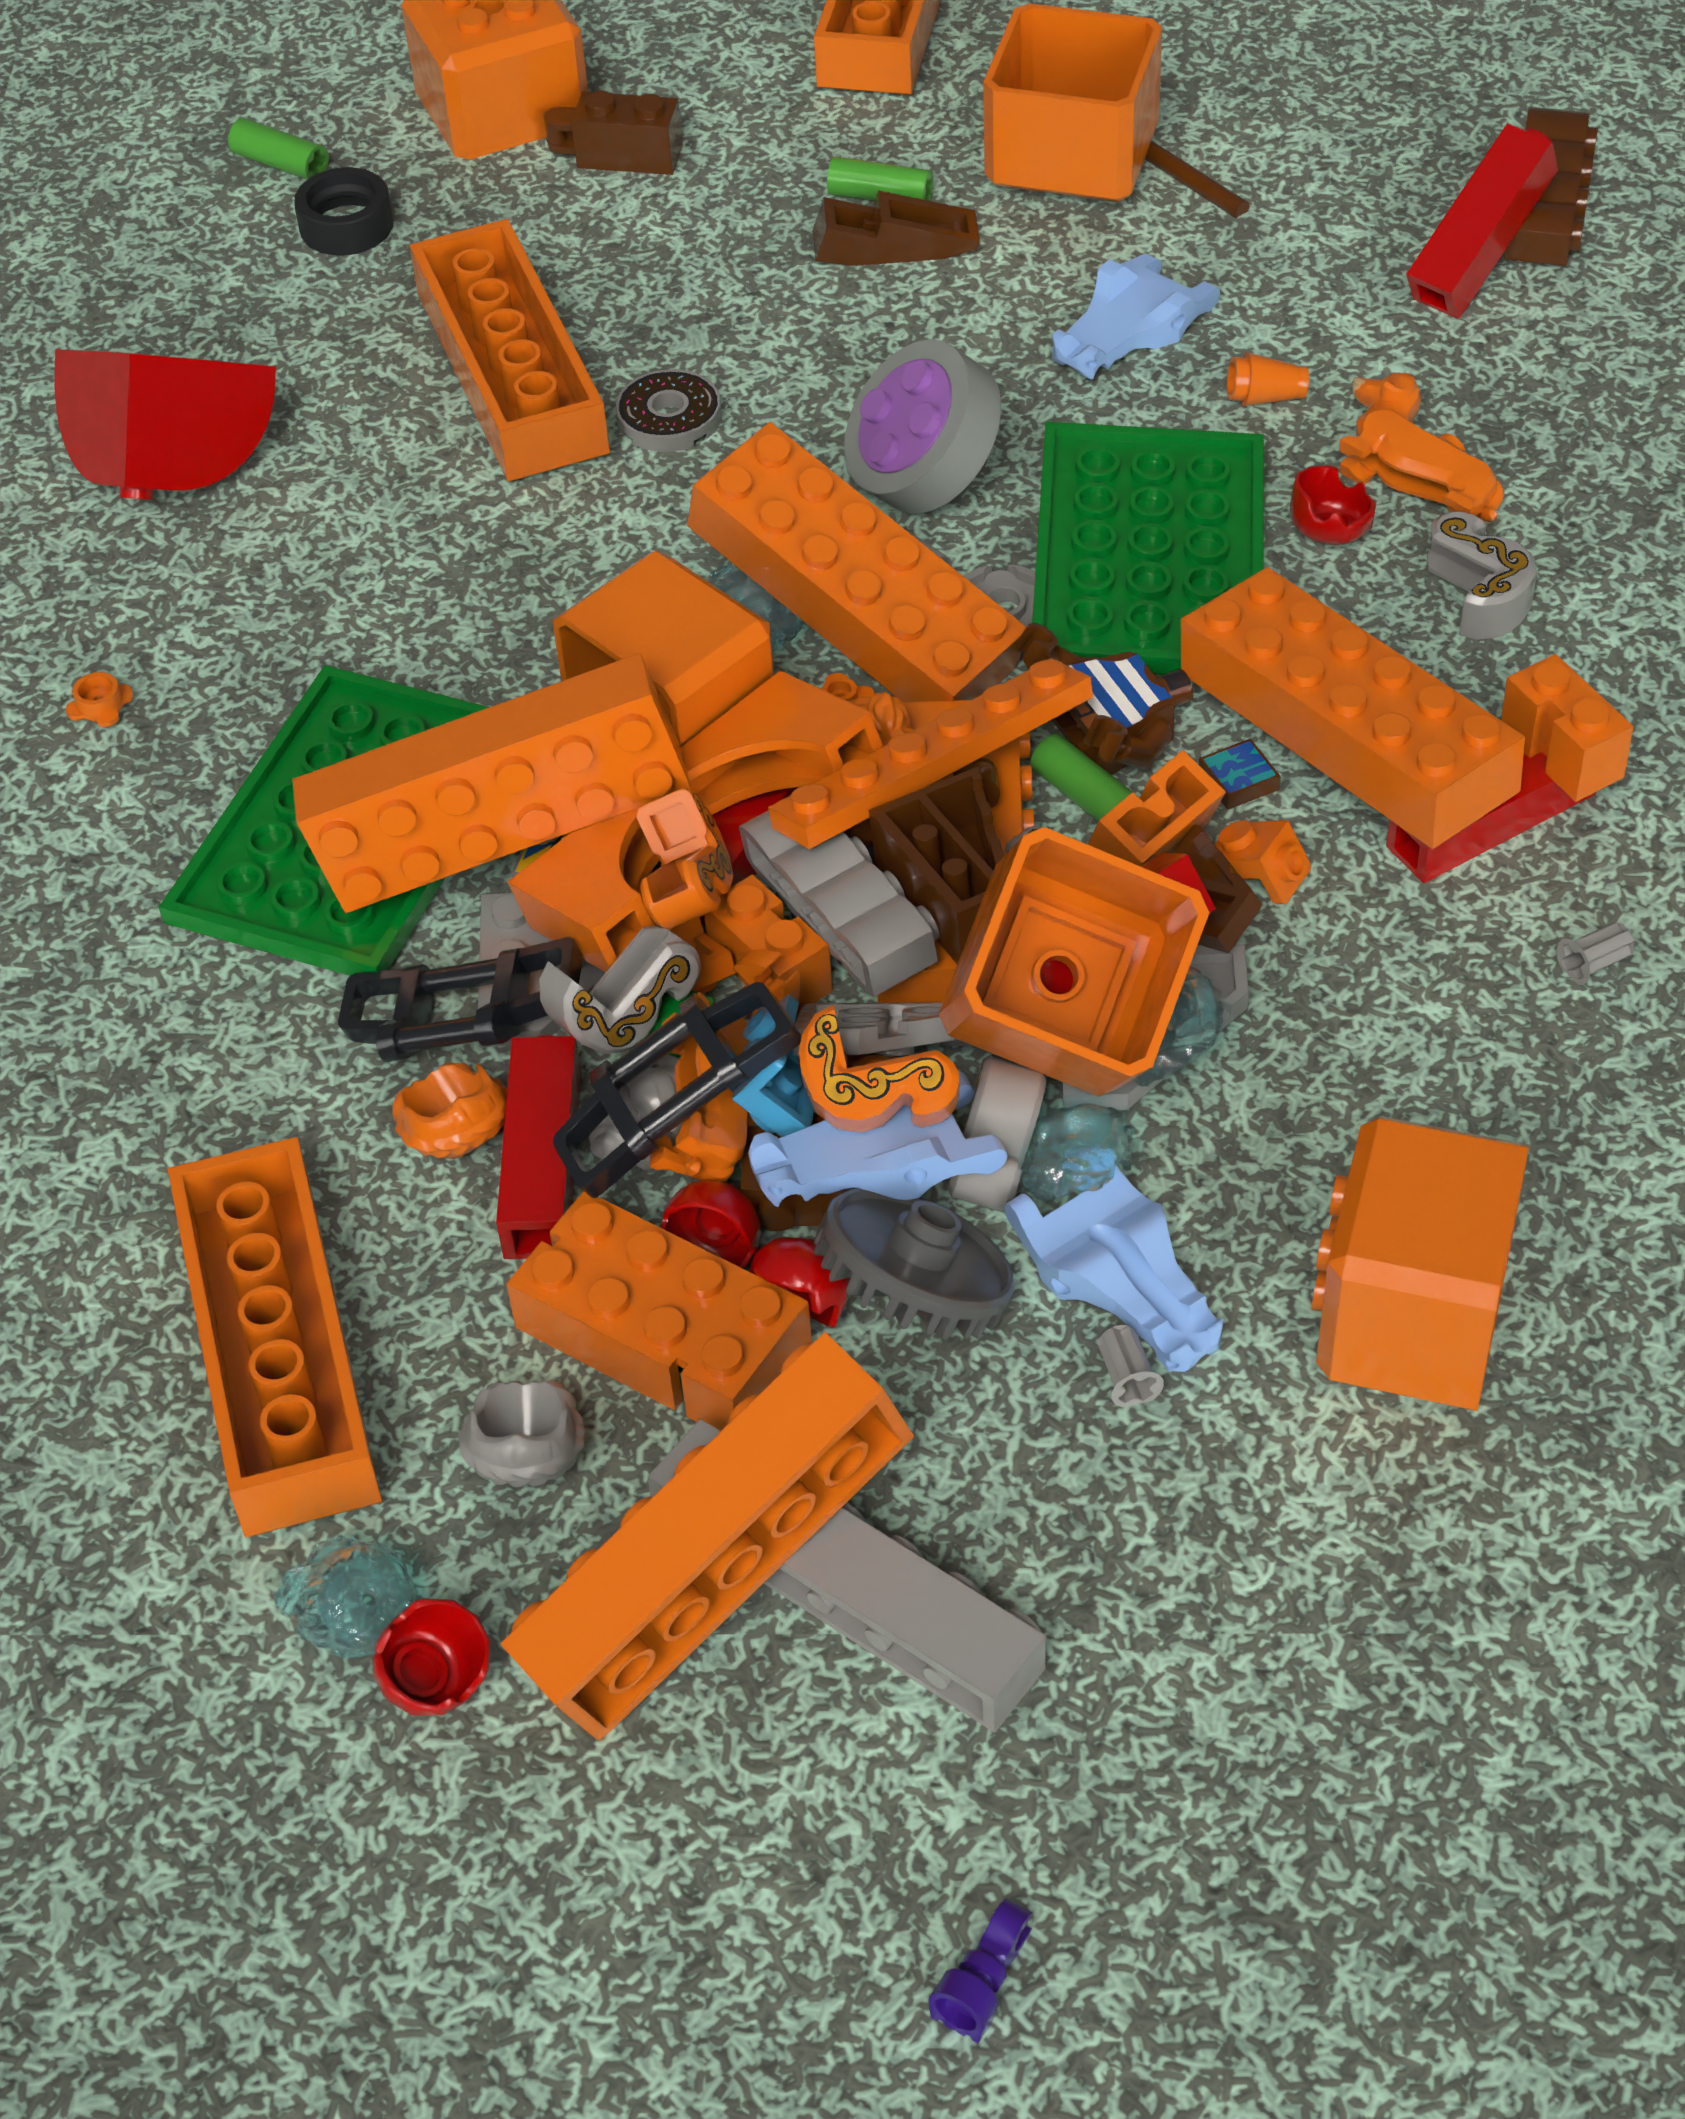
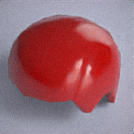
(1328, 509)
(715, 1219)
(794, 1267)
(431, 1657)

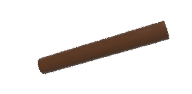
(1196, 180)

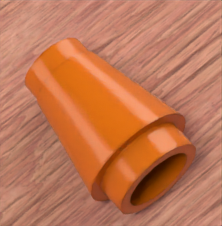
(1265, 380)

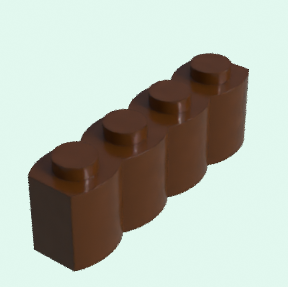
(1559, 214)

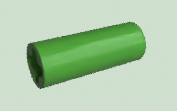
(277, 148)
(864, 178)
(1077, 776)

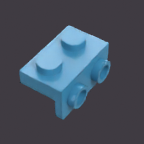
(776, 1093)

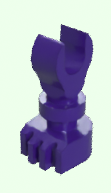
(966, 1995)

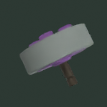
(922, 426)

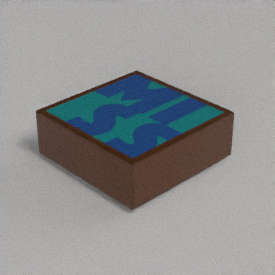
(1241, 772)

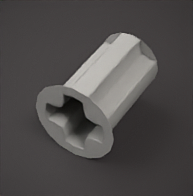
(1594, 951)
(1128, 1367)

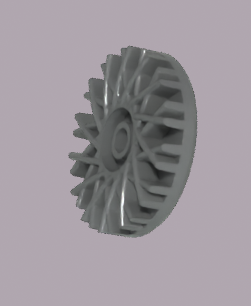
(917, 1257)

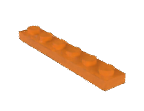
(930, 752)

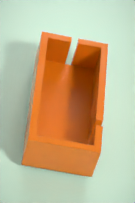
(652, 1302)

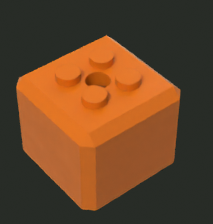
(493, 68)
(1072, 101)
(692, 636)
(1116, 930)
(1417, 1260)

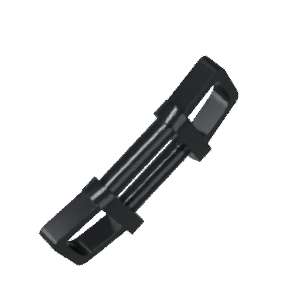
(416, 987)
(727, 1071)

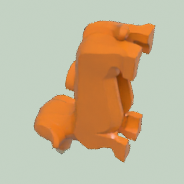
(1412, 457)
(716, 1133)

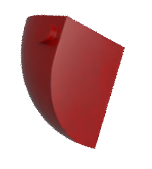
(159, 418)

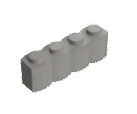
(846, 903)

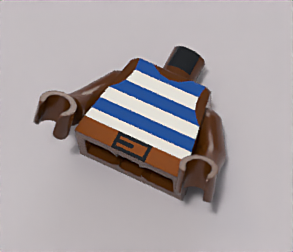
(1130, 707)

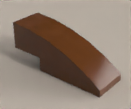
(892, 231)

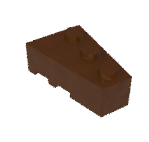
(940, 851)

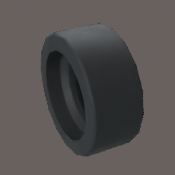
(344, 233)

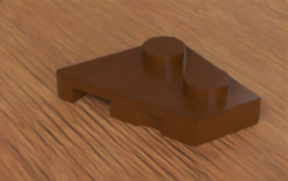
(1231, 895)

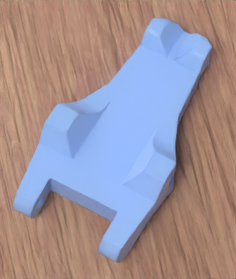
(1128, 312)
(887, 1160)
(1120, 1257)

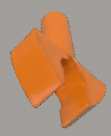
(756, 968)

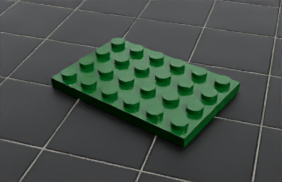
(1142, 533)
(255, 870)

